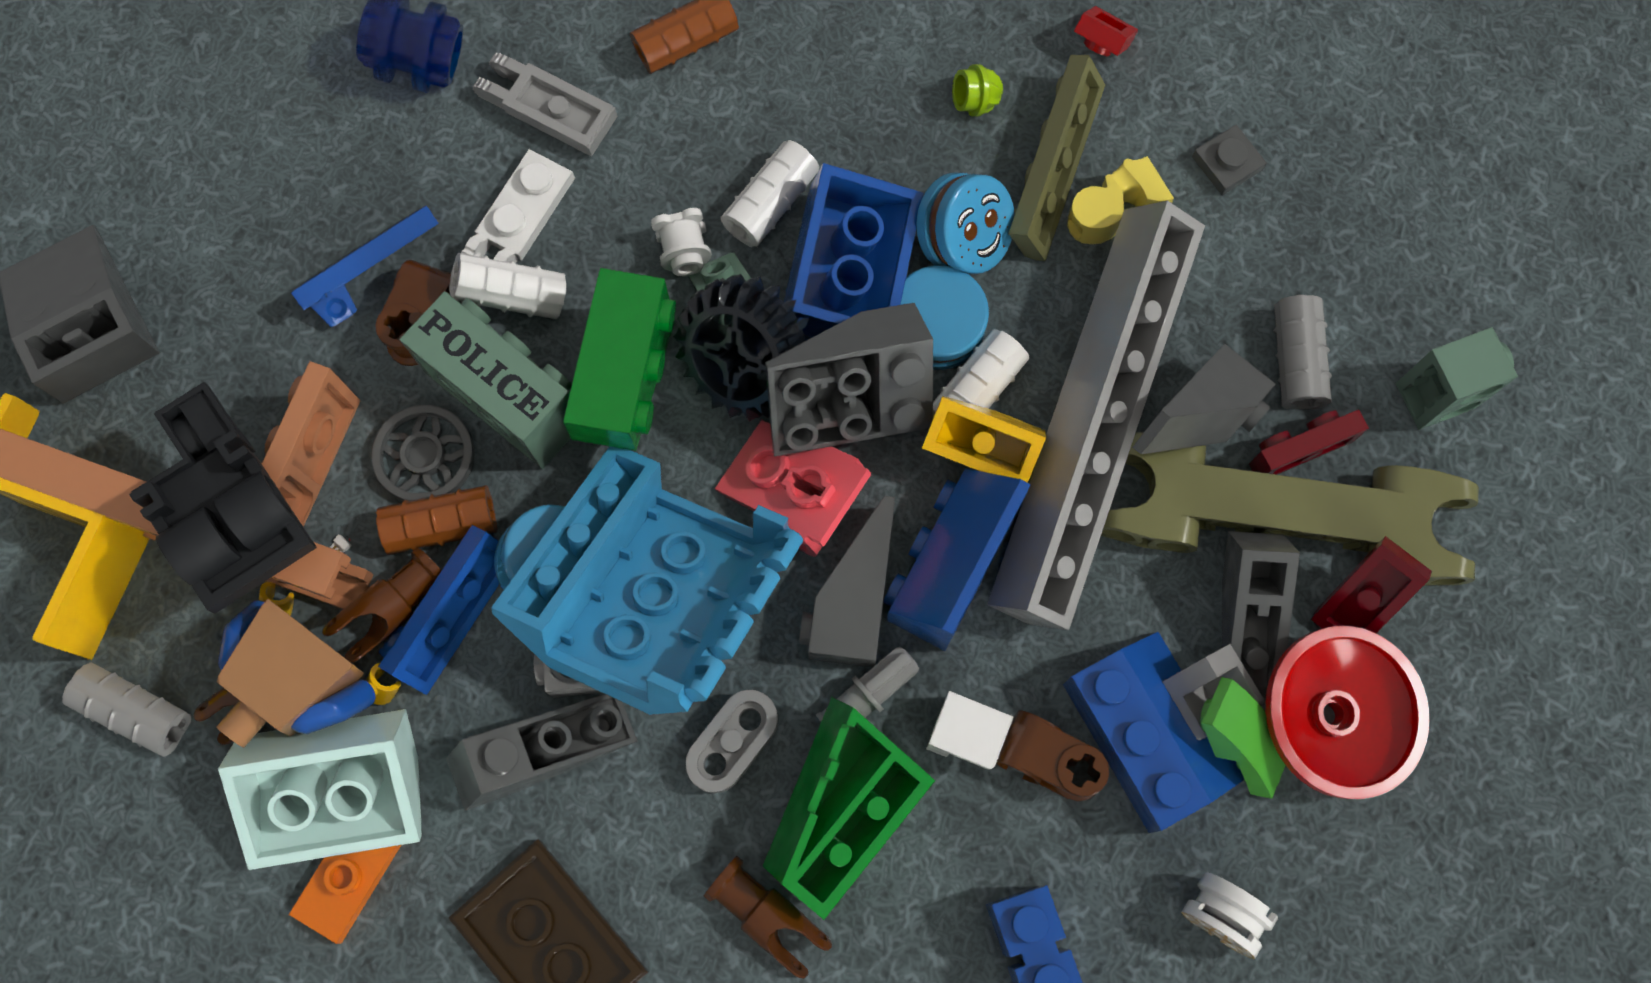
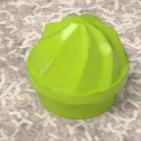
(976, 90)

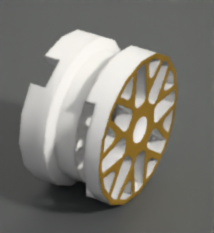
(1232, 910)

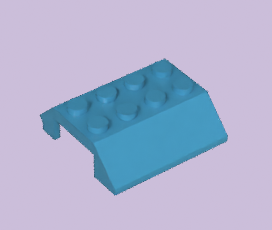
(644, 587)

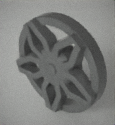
(422, 452)

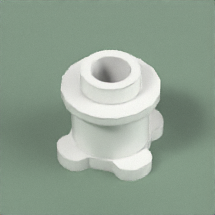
(682, 241)

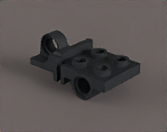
(218, 506)

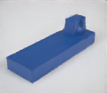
(327, 290)
(445, 614)

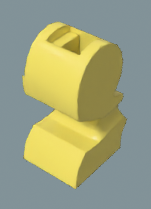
(1099, 210)

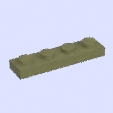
(1057, 157)

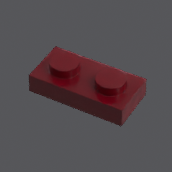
(1324, 436)
(1374, 589)

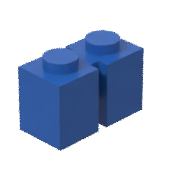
(1030, 927)

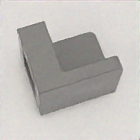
(1200, 680)

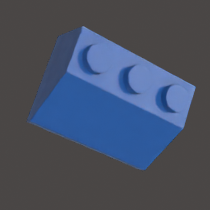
(851, 247)
(954, 554)
(1147, 737)

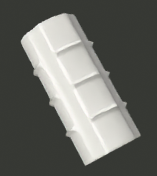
(770, 193)
(507, 286)
(986, 371)

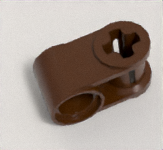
(412, 294)
(1043, 754)

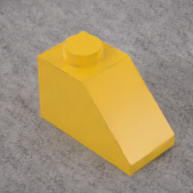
(984, 439)

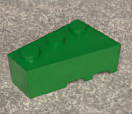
(620, 360)
(842, 808)

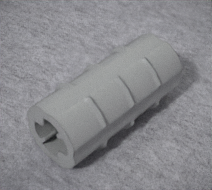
(1302, 352)
(126, 709)

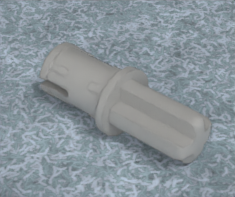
(879, 683)

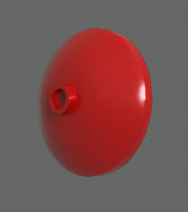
(1376, 706)

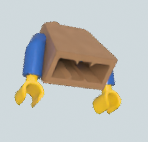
(288, 674)

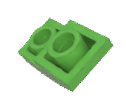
(1240, 733)

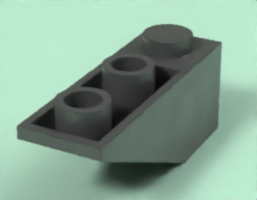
(537, 749)

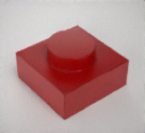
(1105, 32)

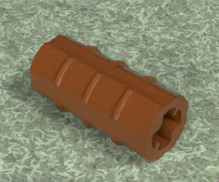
(683, 32)
(435, 519)

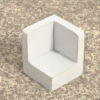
(969, 731)

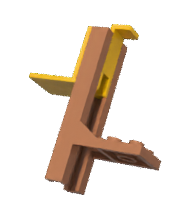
(117, 533)

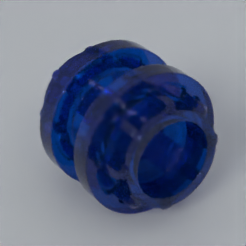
(409, 42)

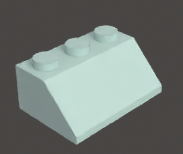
(325, 790)

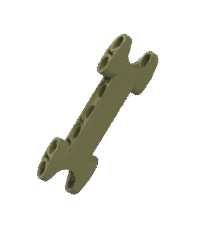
(1202, 496)

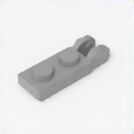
(548, 104)

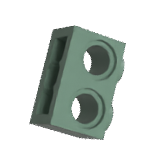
(1456, 378)

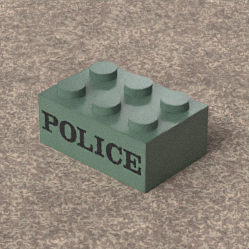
(492, 376)

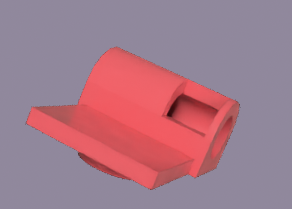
(791, 485)

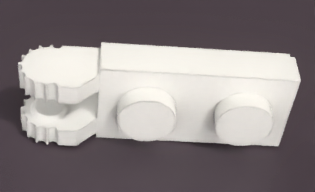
(521, 209)

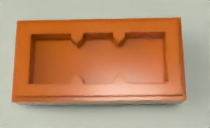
(341, 891)

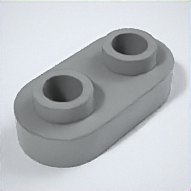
(731, 741)

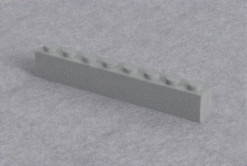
(1096, 416)

